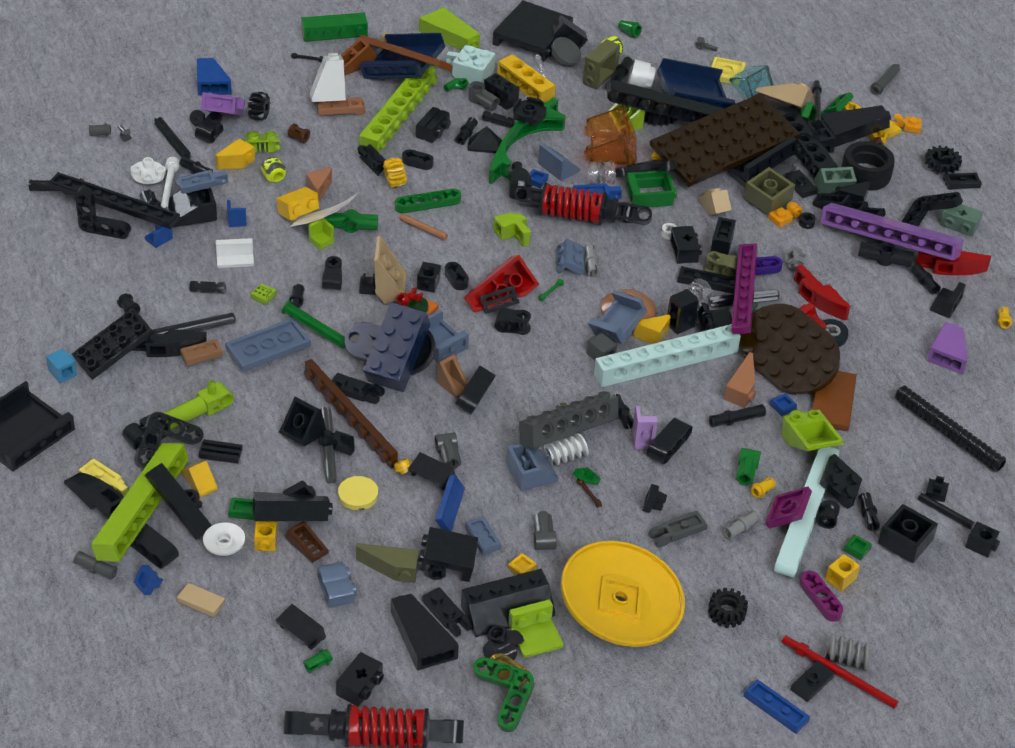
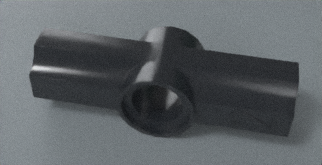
(886, 254)

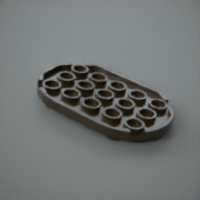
(791, 349)

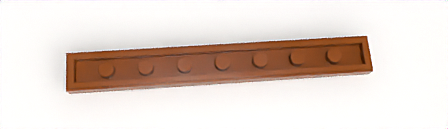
(407, 53)

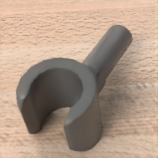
(702, 44)
(124, 135)

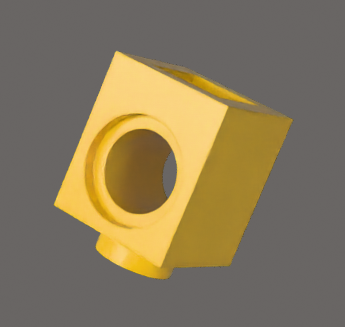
(266, 535)
(842, 572)

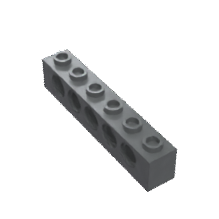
(568, 420)

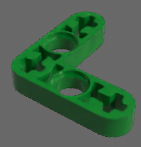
(512, 683)

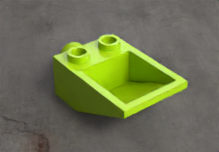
(809, 431)

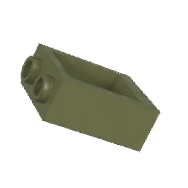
(601, 64)

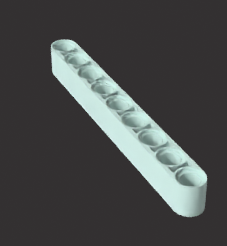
(800, 530)

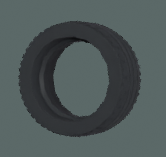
(873, 154)

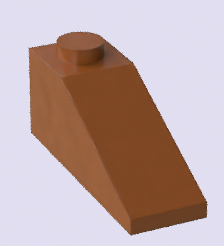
(355, 54)

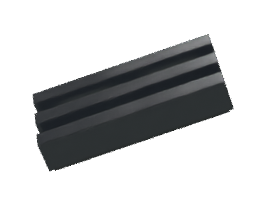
(962, 181)
(513, 295)
(221, 450)

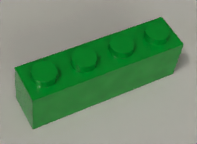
(334, 27)

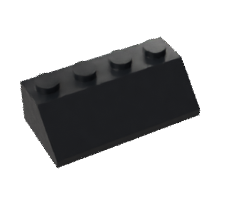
(492, 601)

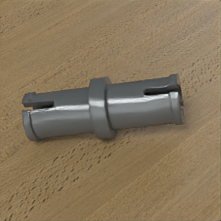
(95, 566)

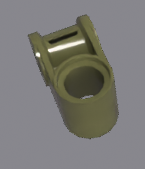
(722, 264)

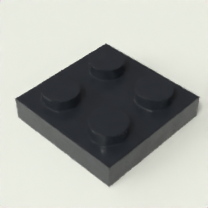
(841, 481)

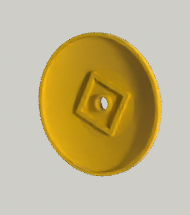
(646, 583)

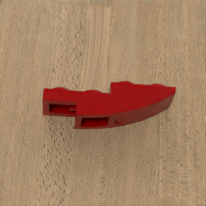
(967, 264)
(822, 297)

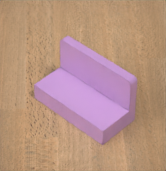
(643, 429)

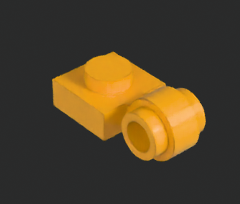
(783, 217)

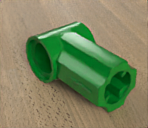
(748, 464)

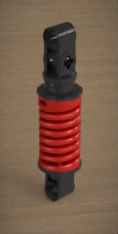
(581, 206)
(362, 728)

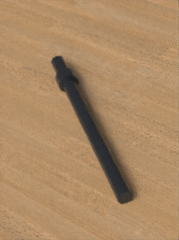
(817, 90)

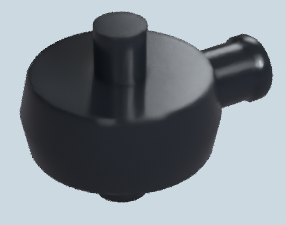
(196, 117)

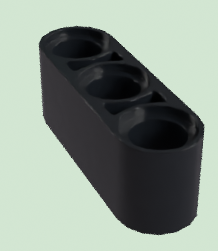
(475, 389)
(669, 440)
(154, 547)

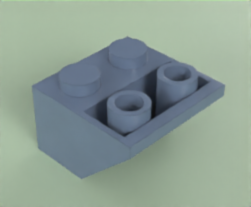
(529, 467)

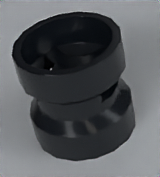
(828, 514)

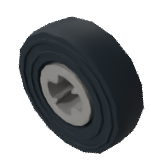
(838, 330)

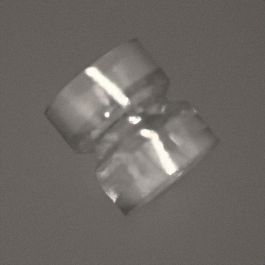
(595, 172)
(701, 289)

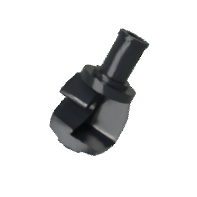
(518, 177)

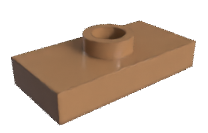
(201, 352)

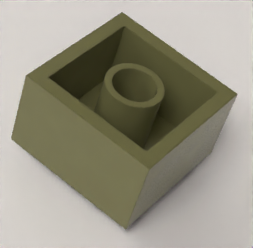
(769, 190)

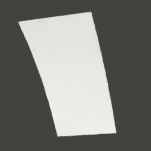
(310, 217)

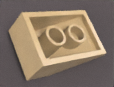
(788, 94)
(389, 274)

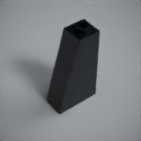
(856, 123)
(290, 507)
(422, 634)

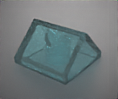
(752, 78)

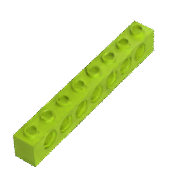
(397, 110)

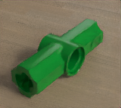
(352, 221)

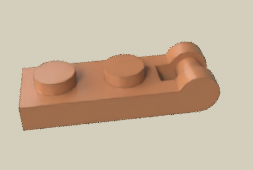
(347, 106)

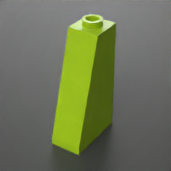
(453, 30)

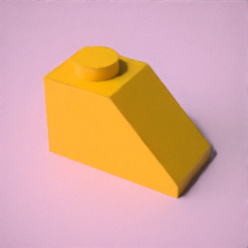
(235, 156)

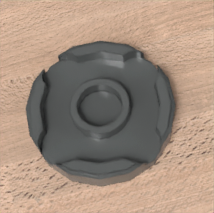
(565, 51)

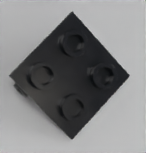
(711, 319)

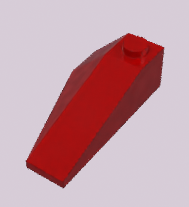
(509, 273)

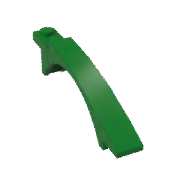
(552, 122)

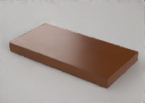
(836, 400)

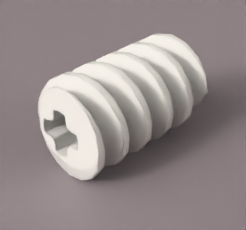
(566, 447)

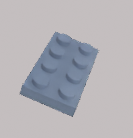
(268, 344)

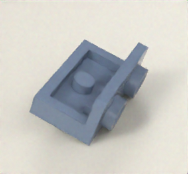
(570, 256)

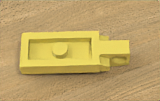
(102, 472)

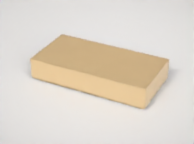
(201, 600)

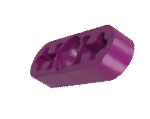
(821, 604)

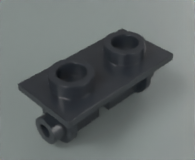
(372, 158)

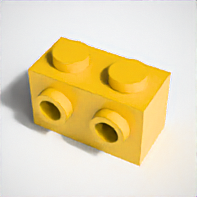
(297, 203)

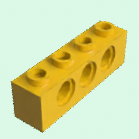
(525, 77)

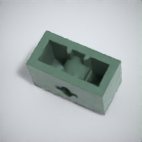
(831, 179)
(961, 219)

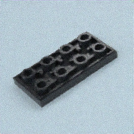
(112, 343)

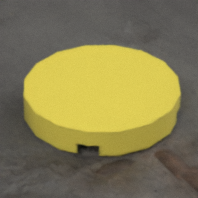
(358, 493)

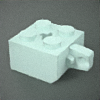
(471, 63)

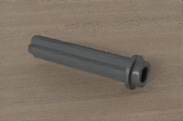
(877, 87)

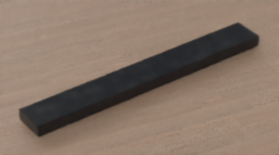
(117, 201)

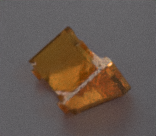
(611, 138)

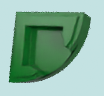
(587, 475)

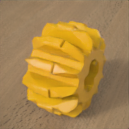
(395, 172)

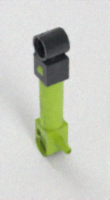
(208, 401)

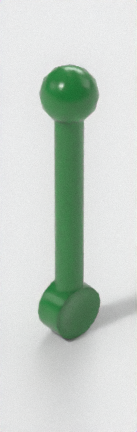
(560, 282)

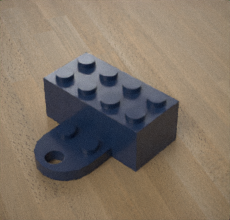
(390, 348)

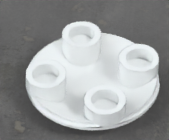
(148, 171)

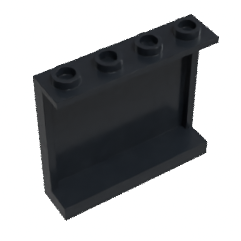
(530, 28)
(769, 159)
(28, 426)

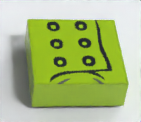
(263, 294)

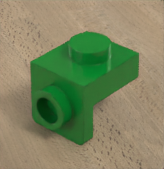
(808, 112)

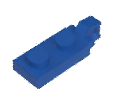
(612, 192)

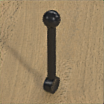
(295, 56)

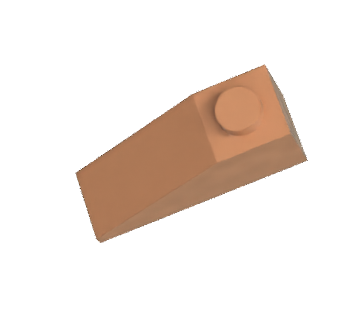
(741, 386)

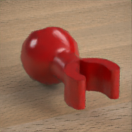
(404, 299)

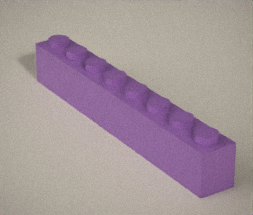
(892, 231)

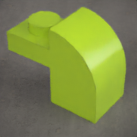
(512, 225)

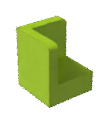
(321, 233)

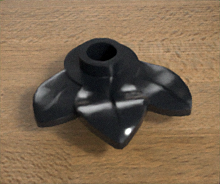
(505, 644)

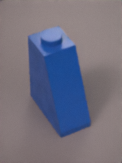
(212, 78)

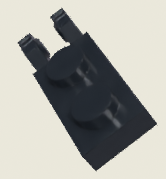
(358, 389)
(446, 611)

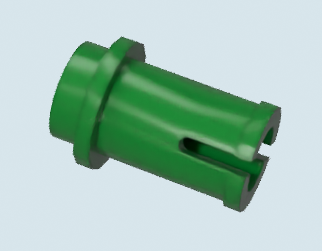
(320, 659)

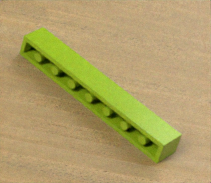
(136, 506)

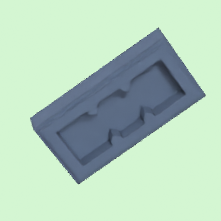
(486, 537)

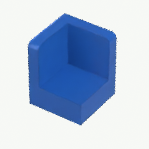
(236, 216)
(159, 236)

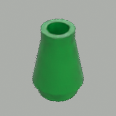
(631, 28)

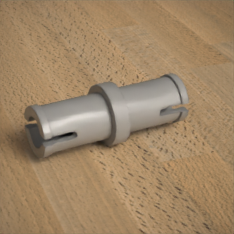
(591, 260)
(741, 524)

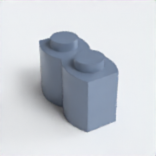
(336, 584)

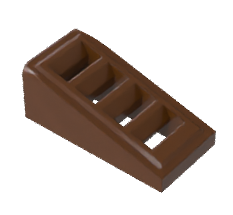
(304, 529)

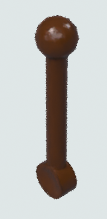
(597, 502)

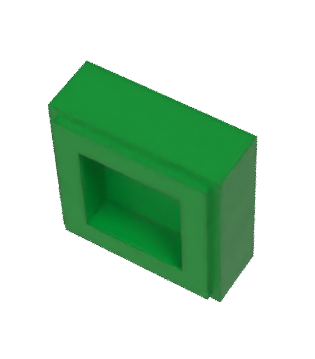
(857, 547)

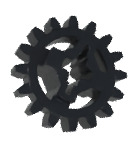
(943, 159)

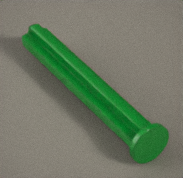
(313, 324)

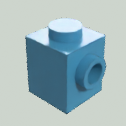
(61, 365)

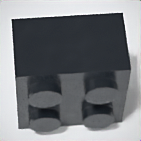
(907, 533)

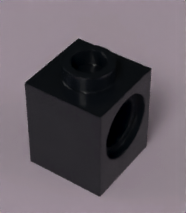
(428, 277)
(983, 539)

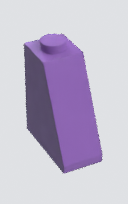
(949, 348)

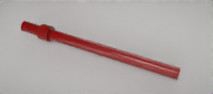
(803, 650)

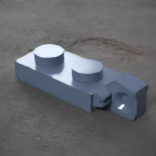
(201, 181)

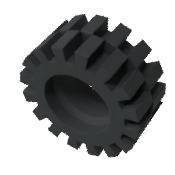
(724, 616)

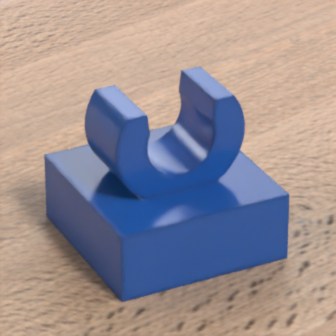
(147, 580)

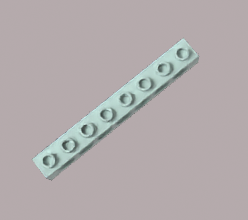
(666, 355)

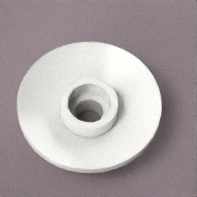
(224, 539)

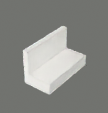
(234, 253)

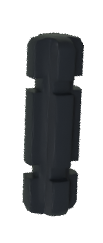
(498, 119)
(207, 287)

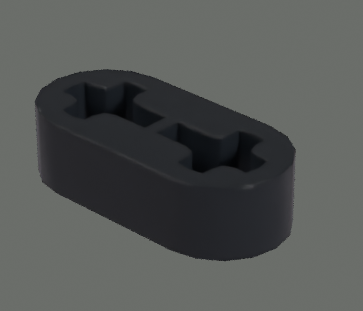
(417, 159)
(456, 276)

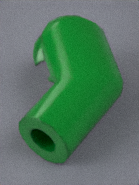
(456, 83)

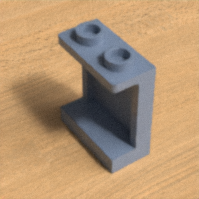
(620, 317)
(446, 338)

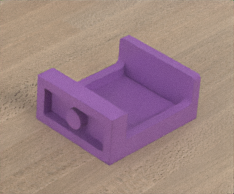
(222, 104)

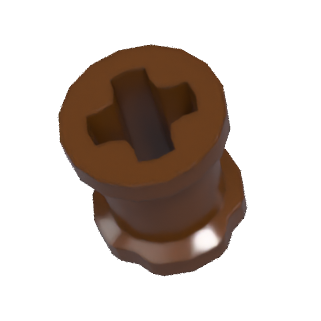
(299, 133)

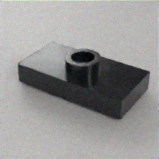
(802, 184)
(812, 681)

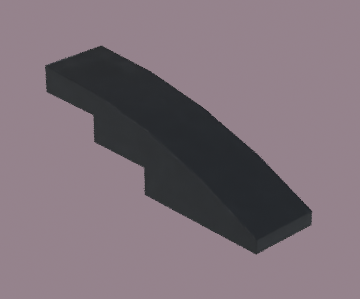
(845, 200)

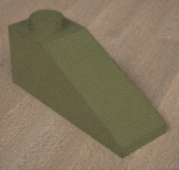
(393, 562)

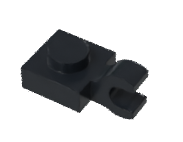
(341, 441)

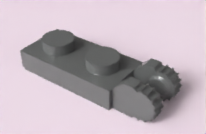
(678, 528)

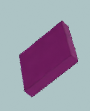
(788, 507)

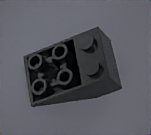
(193, 207)

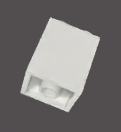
(330, 80)

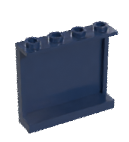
(395, 66)
(693, 82)

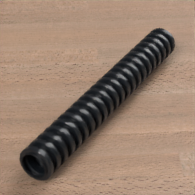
(950, 428)

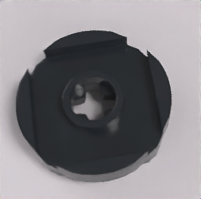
(529, 110)

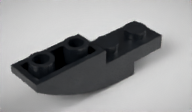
(170, 344)
(95, 492)

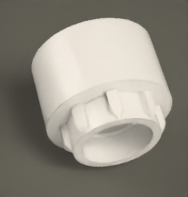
(641, 74)

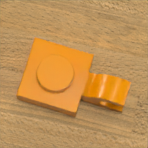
(910, 124)

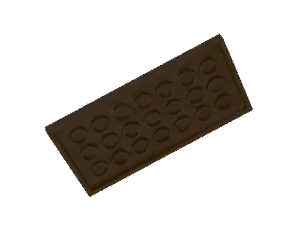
(724, 139)

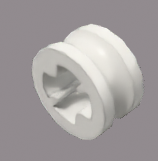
(666, 230)

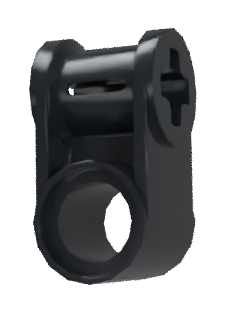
(210, 127)
(332, 273)
(511, 321)

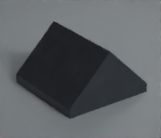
(303, 422)

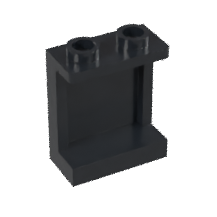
(449, 551)

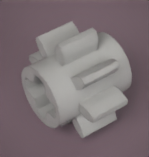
(794, 258)

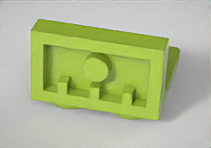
(536, 627)

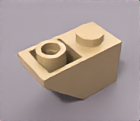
(715, 201)

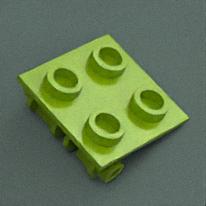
(269, 137)

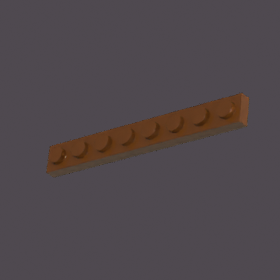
(351, 413)

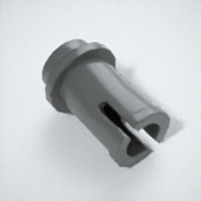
(100, 129)

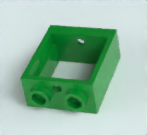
(651, 179)

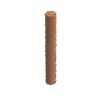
(423, 226)

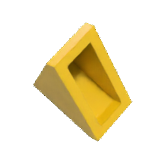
(652, 329)
(200, 478)

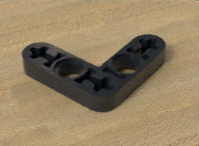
(652, 165)
(928, 203)
(91, 223)
(158, 432)

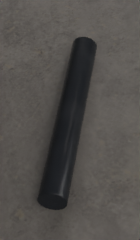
(946, 511)

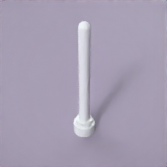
(172, 165)

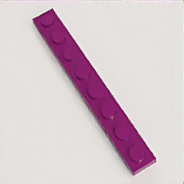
(744, 289)

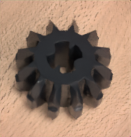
(258, 105)

